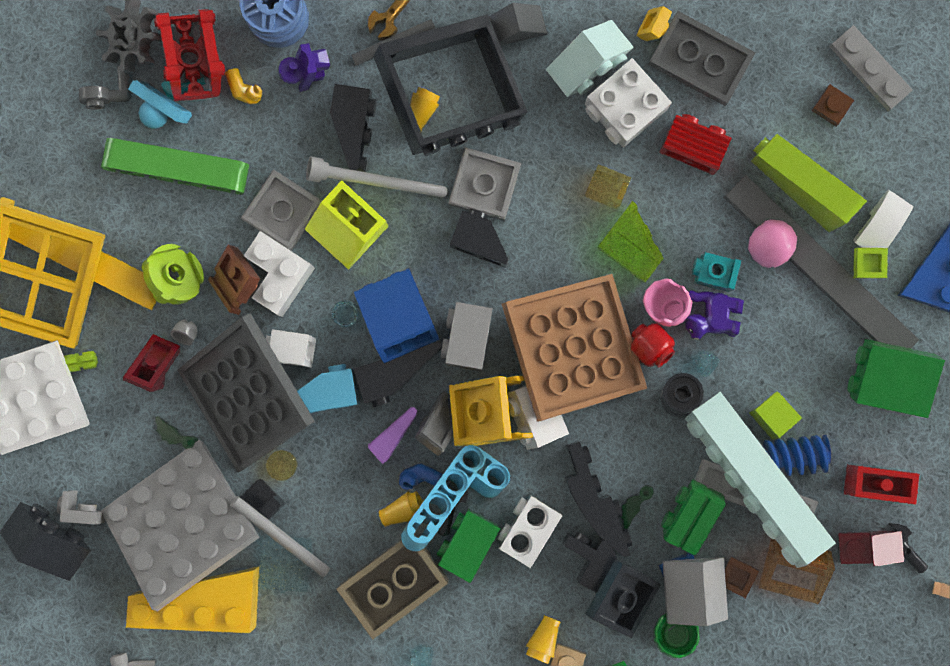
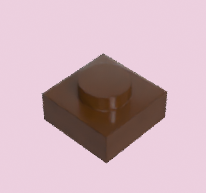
(833, 105)
(739, 576)

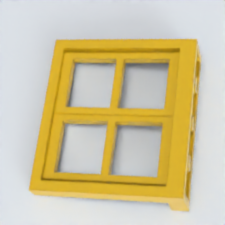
(80, 288)

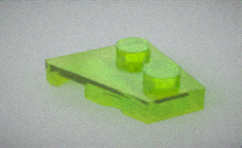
(632, 245)

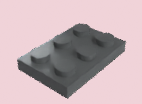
(701, 58)

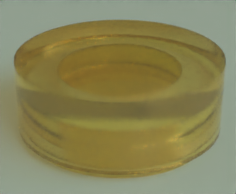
(281, 465)

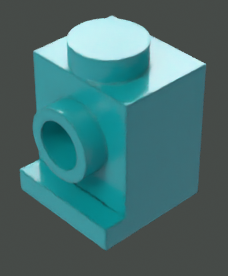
(729, 271)

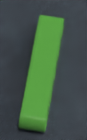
(175, 164)

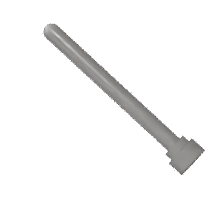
(320, 170)

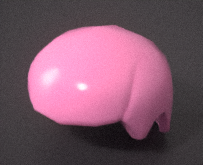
(772, 243)
(667, 302)

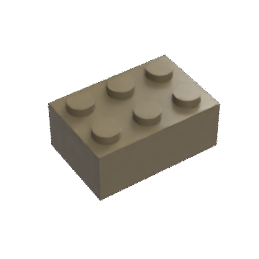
(391, 586)

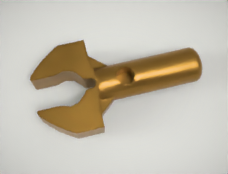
(388, 16)

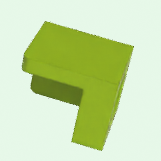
(775, 416)

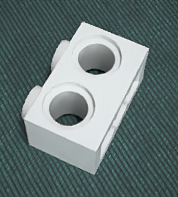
(292, 347)
(536, 533)

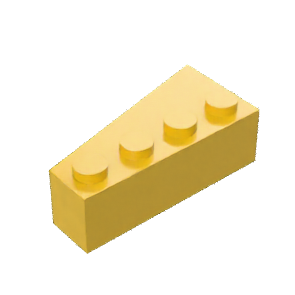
(212, 604)

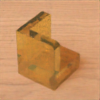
(608, 186)

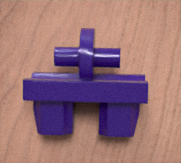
(305, 67)

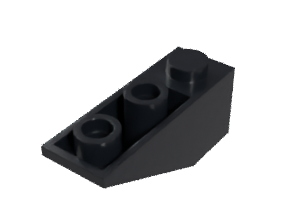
(350, 116)

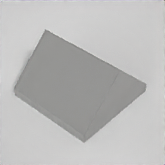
(695, 591)

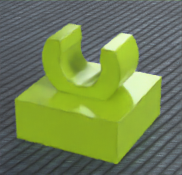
(870, 262)

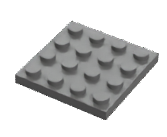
(178, 525)

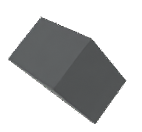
(518, 23)

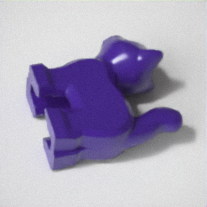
(716, 315)

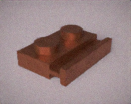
(234, 279)

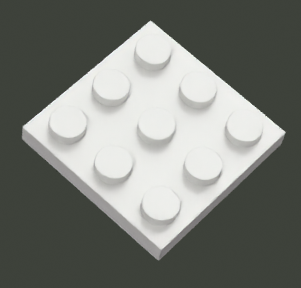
(37, 398)

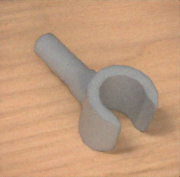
(122, 660)

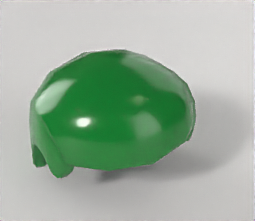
(678, 641)

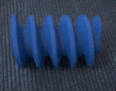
(800, 453)

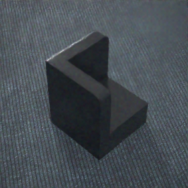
(263, 499)

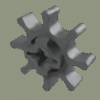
(129, 35)

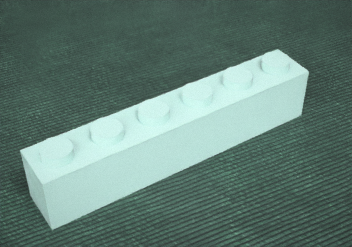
(759, 481)

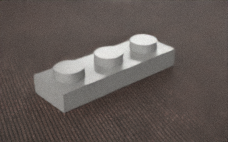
(870, 68)

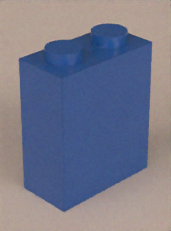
(396, 315)

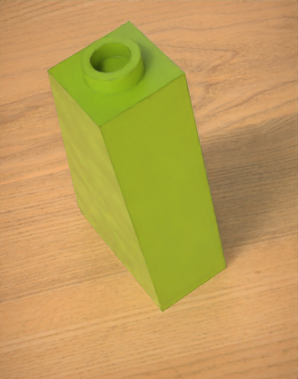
(807, 183)

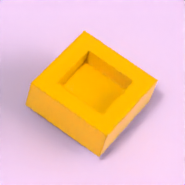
(654, 24)

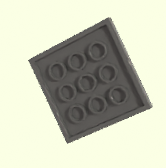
(245, 393)

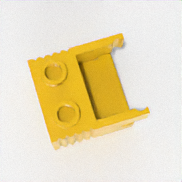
(482, 411)

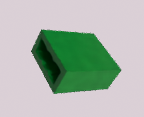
(895, 378)

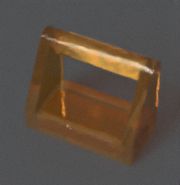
(821, 566)

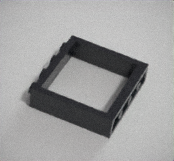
(440, 38)

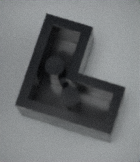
(42, 542)

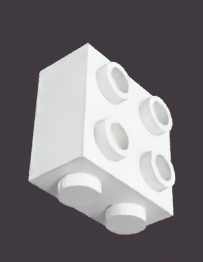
(626, 103)

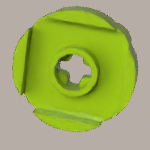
(160, 283)

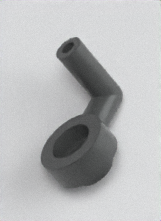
(96, 96)

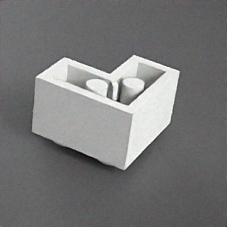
(285, 273)

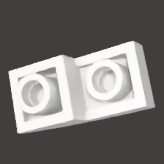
(885, 222)

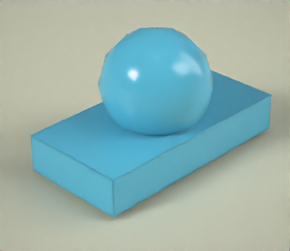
(157, 106)

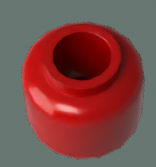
(652, 345)

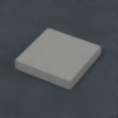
(484, 183)
(281, 210)

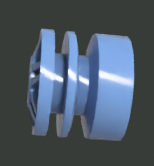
(276, 26)

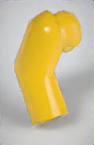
(240, 90)

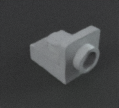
(83, 514)

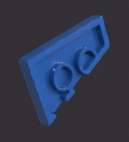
(932, 278)

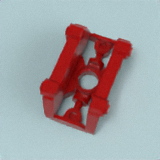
(204, 48)

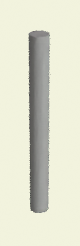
(280, 536)

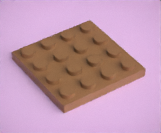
(574, 347)

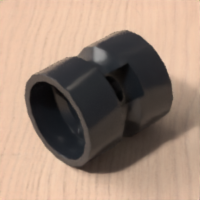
(681, 395)

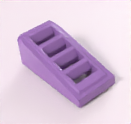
(387, 441)

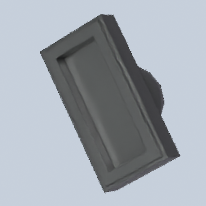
(436, 427)

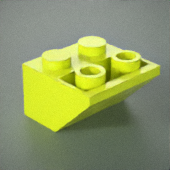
(345, 225)

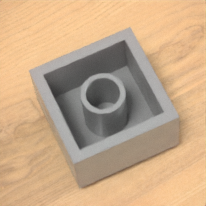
(468, 336)

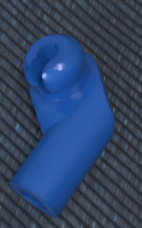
(417, 474)

